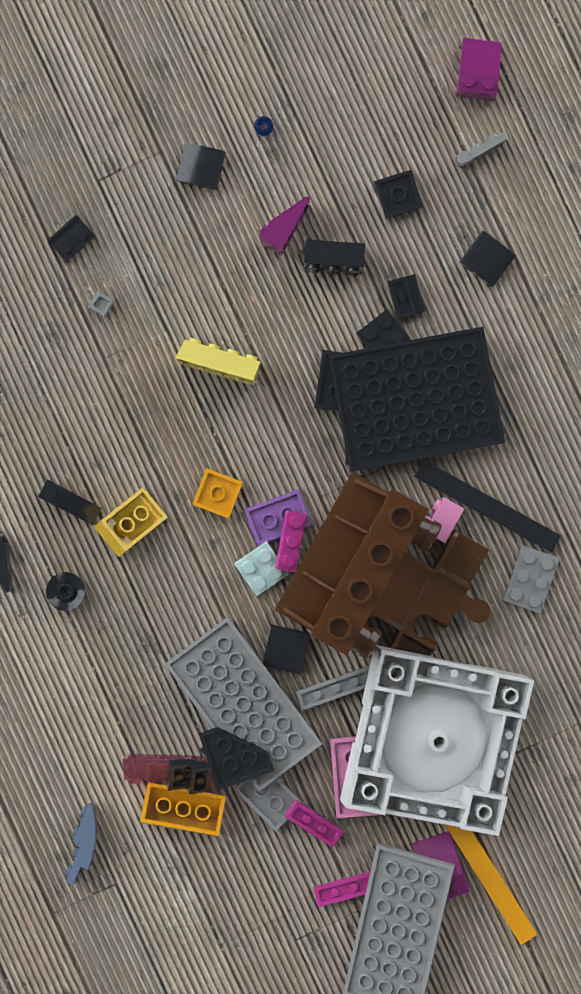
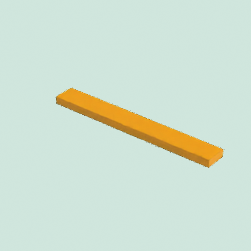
(493, 883)

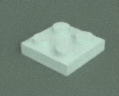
(259, 568)

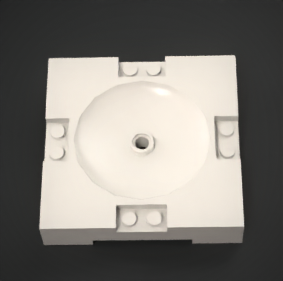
(394, 755)

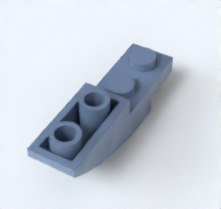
(86, 836)

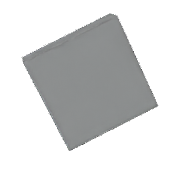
(101, 304)

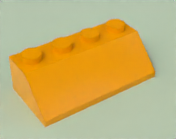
(183, 811)

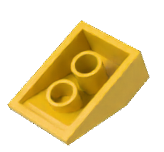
(130, 521)

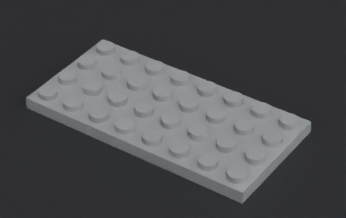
(242, 697)
(399, 923)

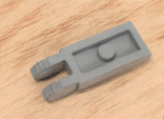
(479, 150)

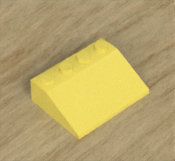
(219, 362)

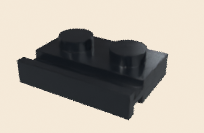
(71, 238)
(406, 296)

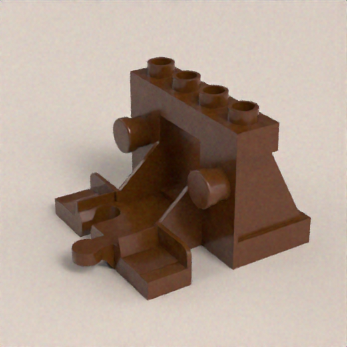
(363, 569)

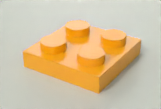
(217, 493)

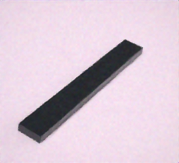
(487, 506)

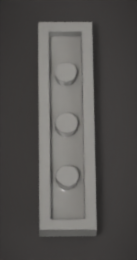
(333, 688)

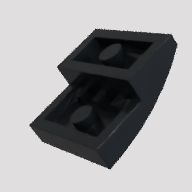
(201, 166)
(487, 258)
(286, 649)
(189, 774)

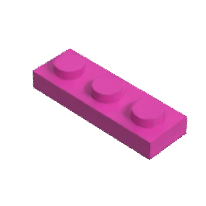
(290, 541)
(314, 823)
(341, 889)

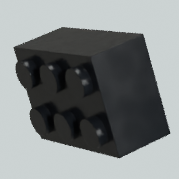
(334, 257)

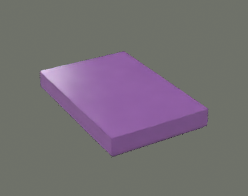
(268, 517)

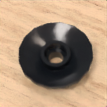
(55, 593)

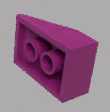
(479, 69)
(282, 228)
(443, 849)

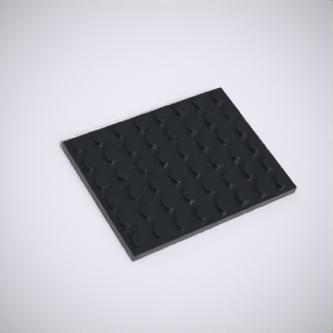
(416, 399)

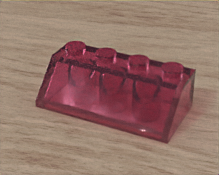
(150, 766)

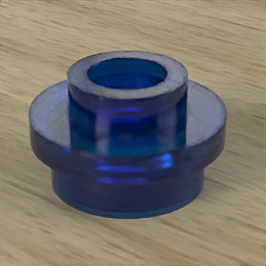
(263, 120)

